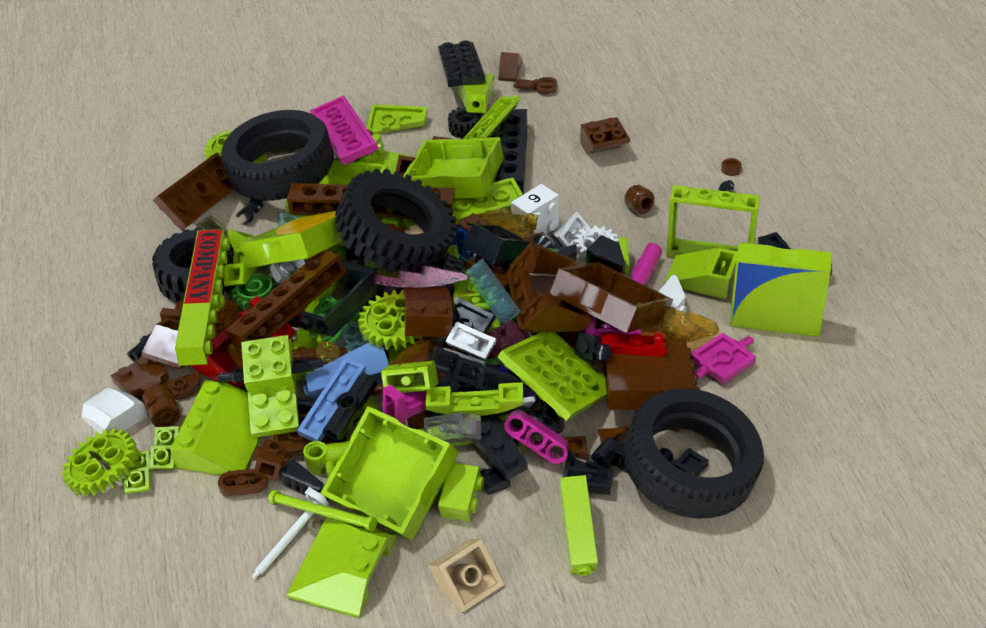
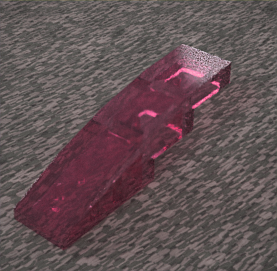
(427, 277)

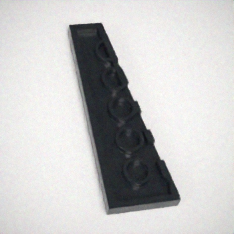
(495, 441)

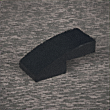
(691, 462)

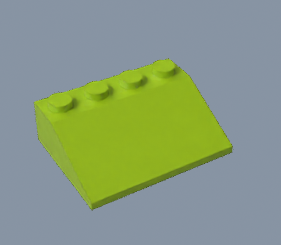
(216, 432)

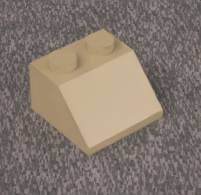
(466, 574)

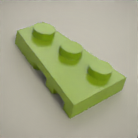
(395, 118)

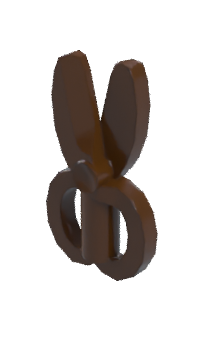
(543, 85)

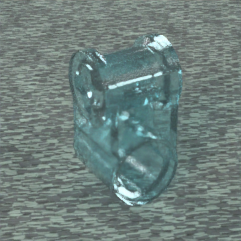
(352, 336)

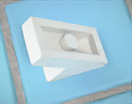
(284, 270)
(471, 341)

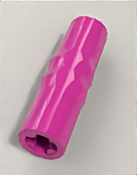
(646, 263)

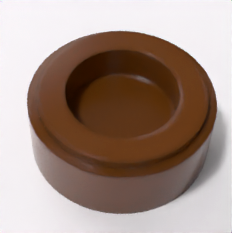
(731, 167)

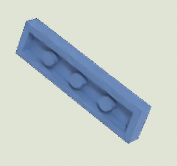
(326, 405)

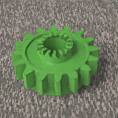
(257, 285)

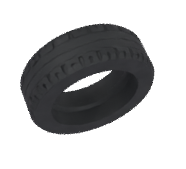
(270, 132)
(678, 490)

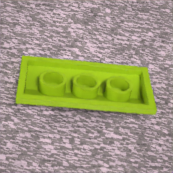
(494, 117)

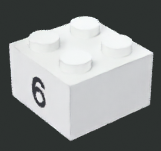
(541, 202)

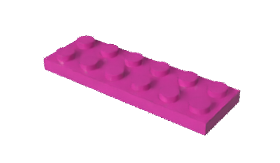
(346, 130)

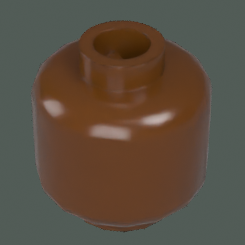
(639, 199)

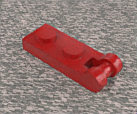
(636, 344)

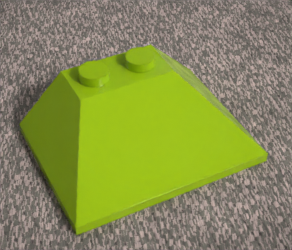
(341, 567)

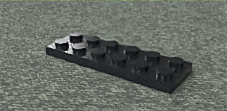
(461, 64)

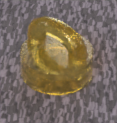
(327, 351)

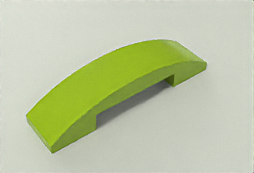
(475, 402)

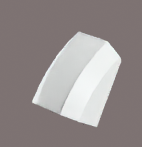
(113, 410)

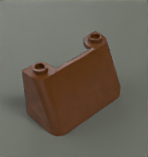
(530, 287)

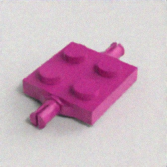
(723, 358)

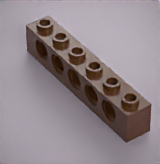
(287, 299)

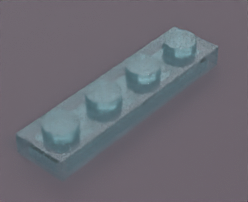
(493, 291)

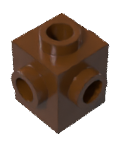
(270, 459)

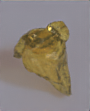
(686, 325)

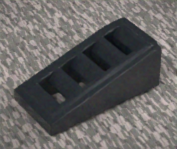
(299, 478)

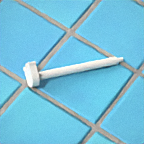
(311, 496)

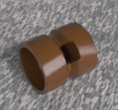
(161, 406)

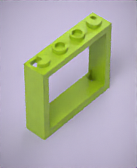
(707, 198)

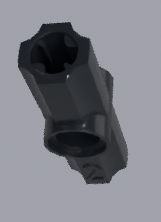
(350, 407)

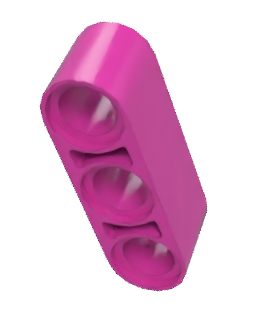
(541, 447)

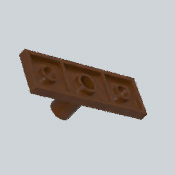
(195, 192)

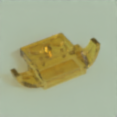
(518, 224)

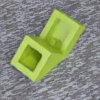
(238, 272)

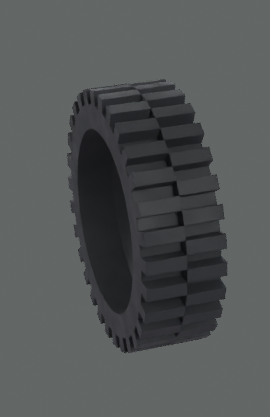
(380, 242)

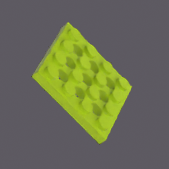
(556, 373)

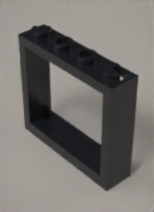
(347, 307)

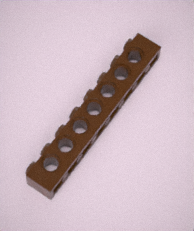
(324, 198)

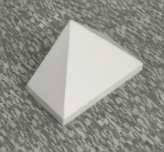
(566, 231)

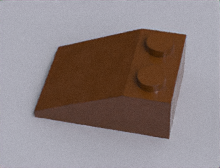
(427, 311)

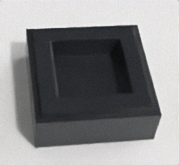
(494, 480)

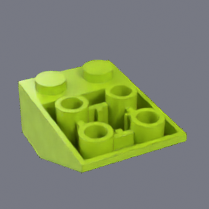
(705, 271)

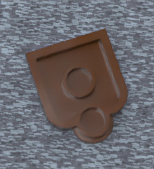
(140, 376)

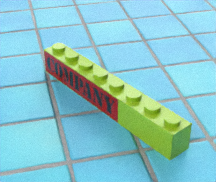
(202, 298)

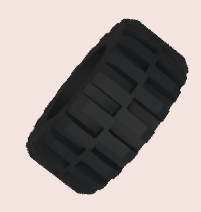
(173, 261)

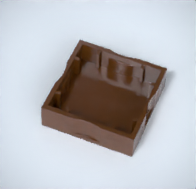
(610, 296)

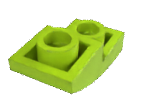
(160, 453)
(140, 475)

